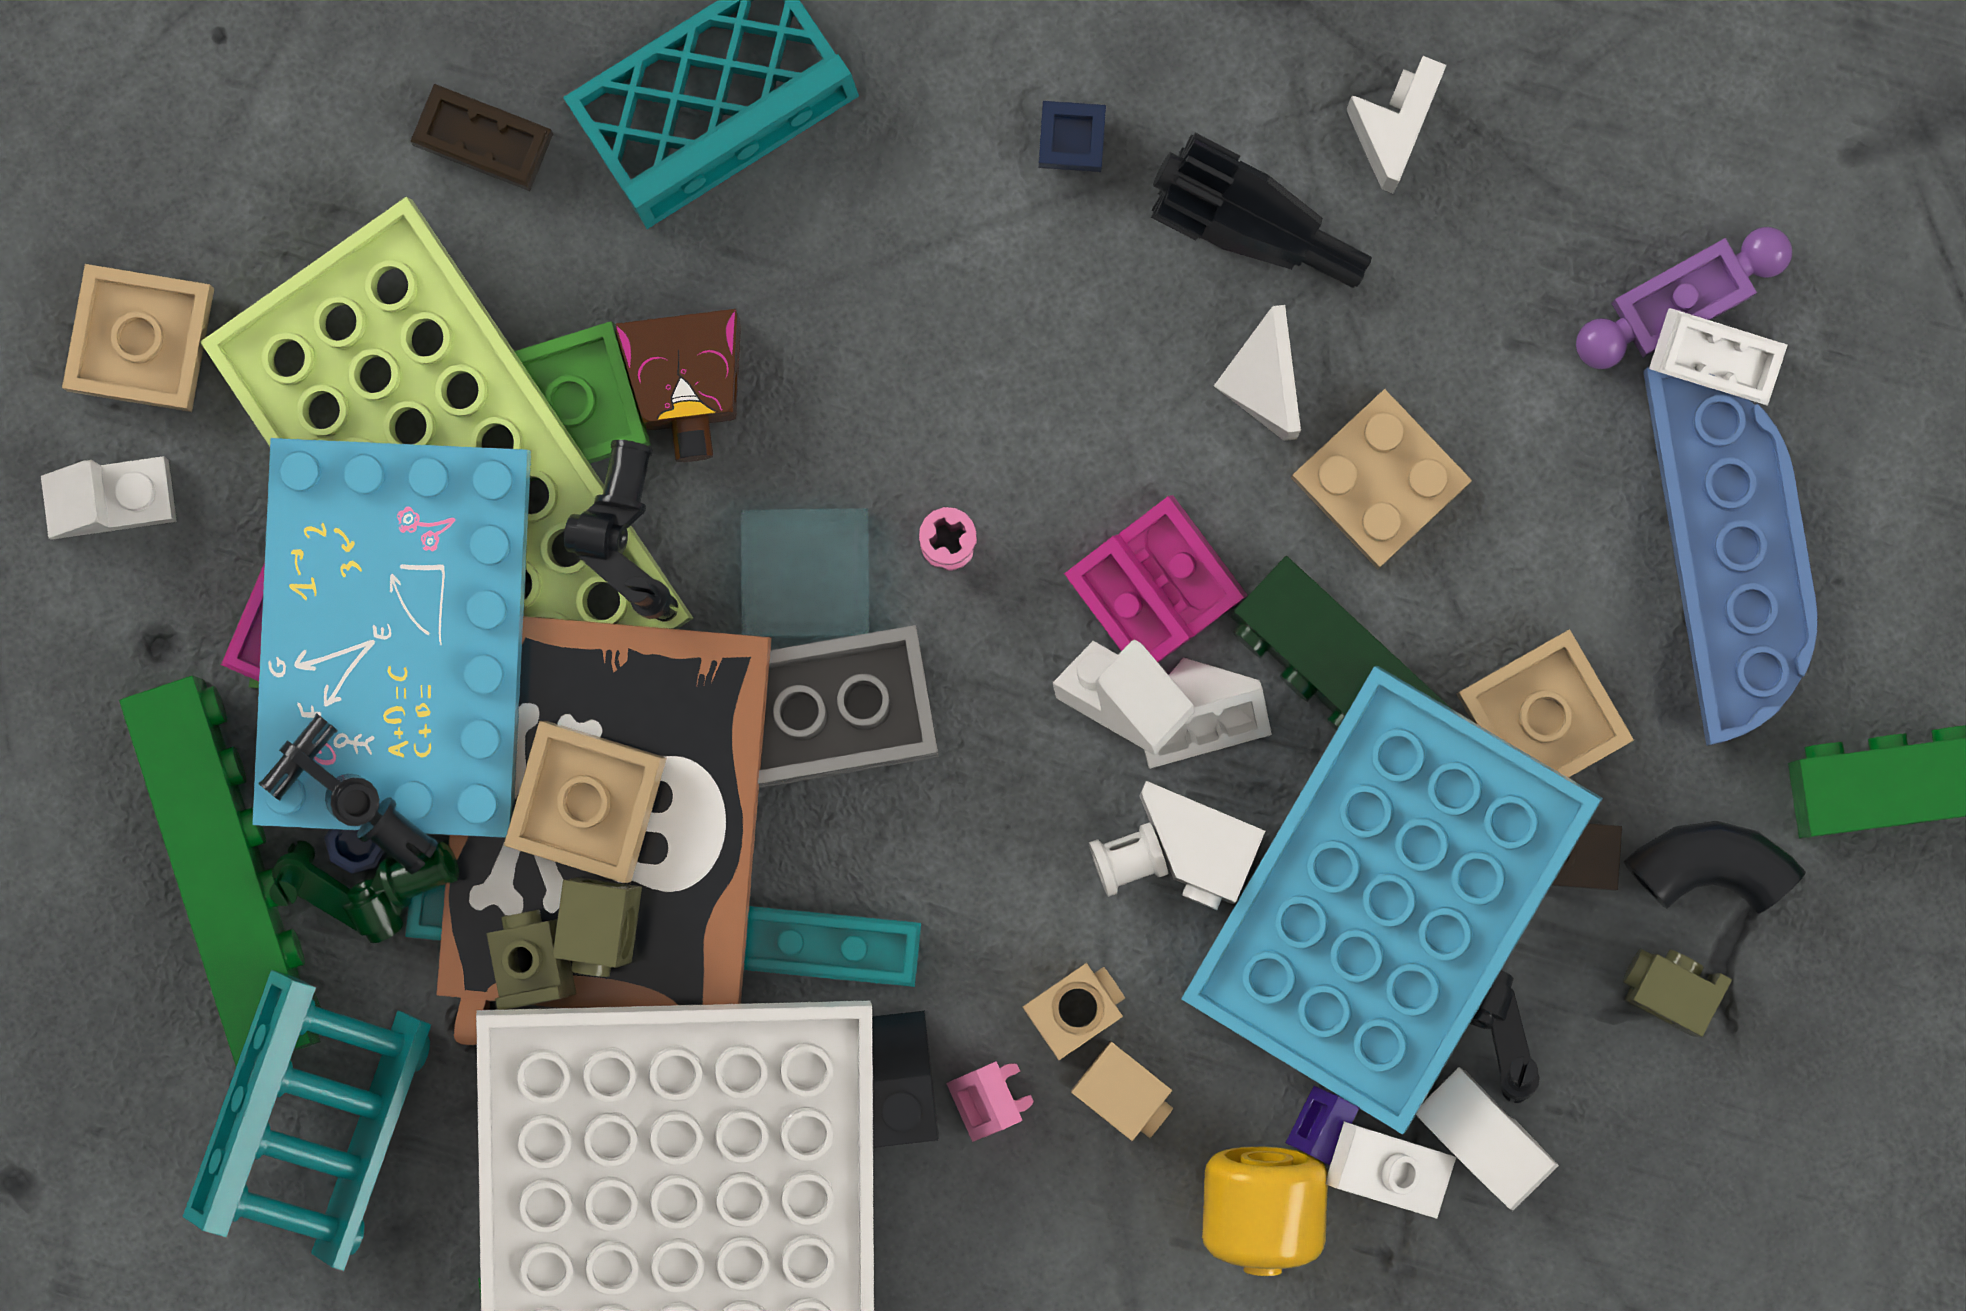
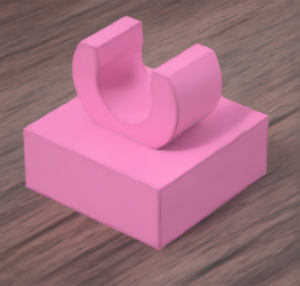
(986, 1100)

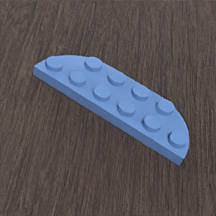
(1734, 551)

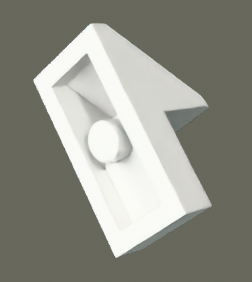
(1391, 135)
(107, 497)
(1125, 694)

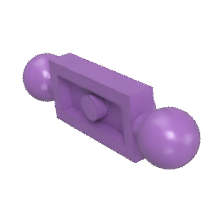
(1698, 286)

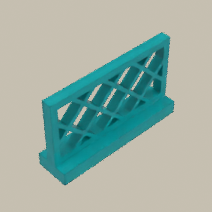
(726, 145)

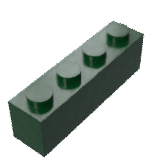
(1314, 640)

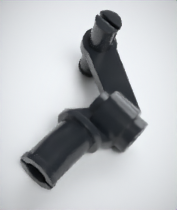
(602, 534)
(349, 798)
(1501, 1014)

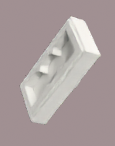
(1699, 347)
(1390, 1170)

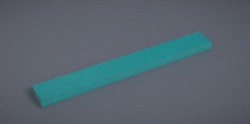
(779, 942)

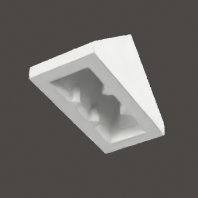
(1263, 377)
(1226, 713)

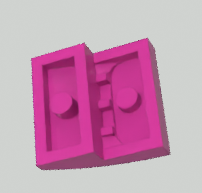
(1156, 581)

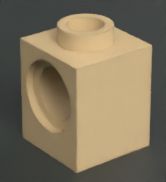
(1045, 1009)
(1124, 1093)

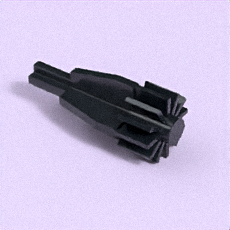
(1247, 212)

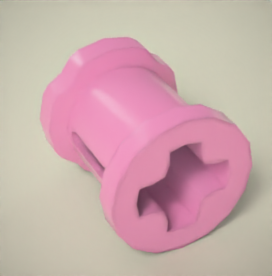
(954, 520)

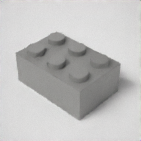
(846, 707)

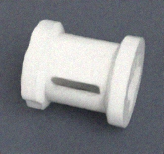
(1128, 858)

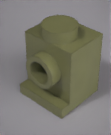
(547, 977)
(1674, 990)

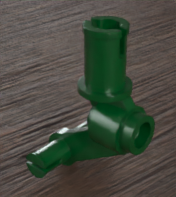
(369, 906)

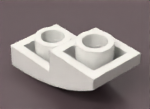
(1486, 1138)

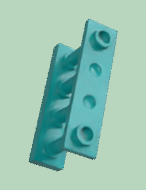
(268, 1073)

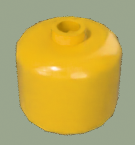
(1264, 1208)

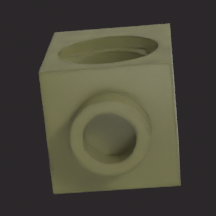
(596, 925)

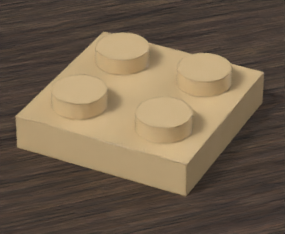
(138, 338)
(1381, 479)
(1549, 707)
(585, 801)

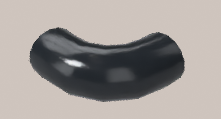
(1715, 856)

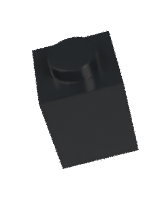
(902, 1081)

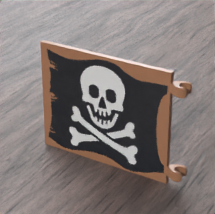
(669, 695)

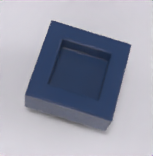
(1072, 136)

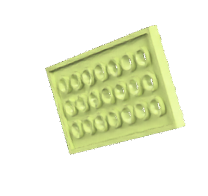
(471, 344)

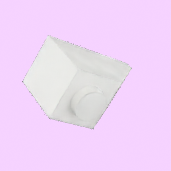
(1201, 845)

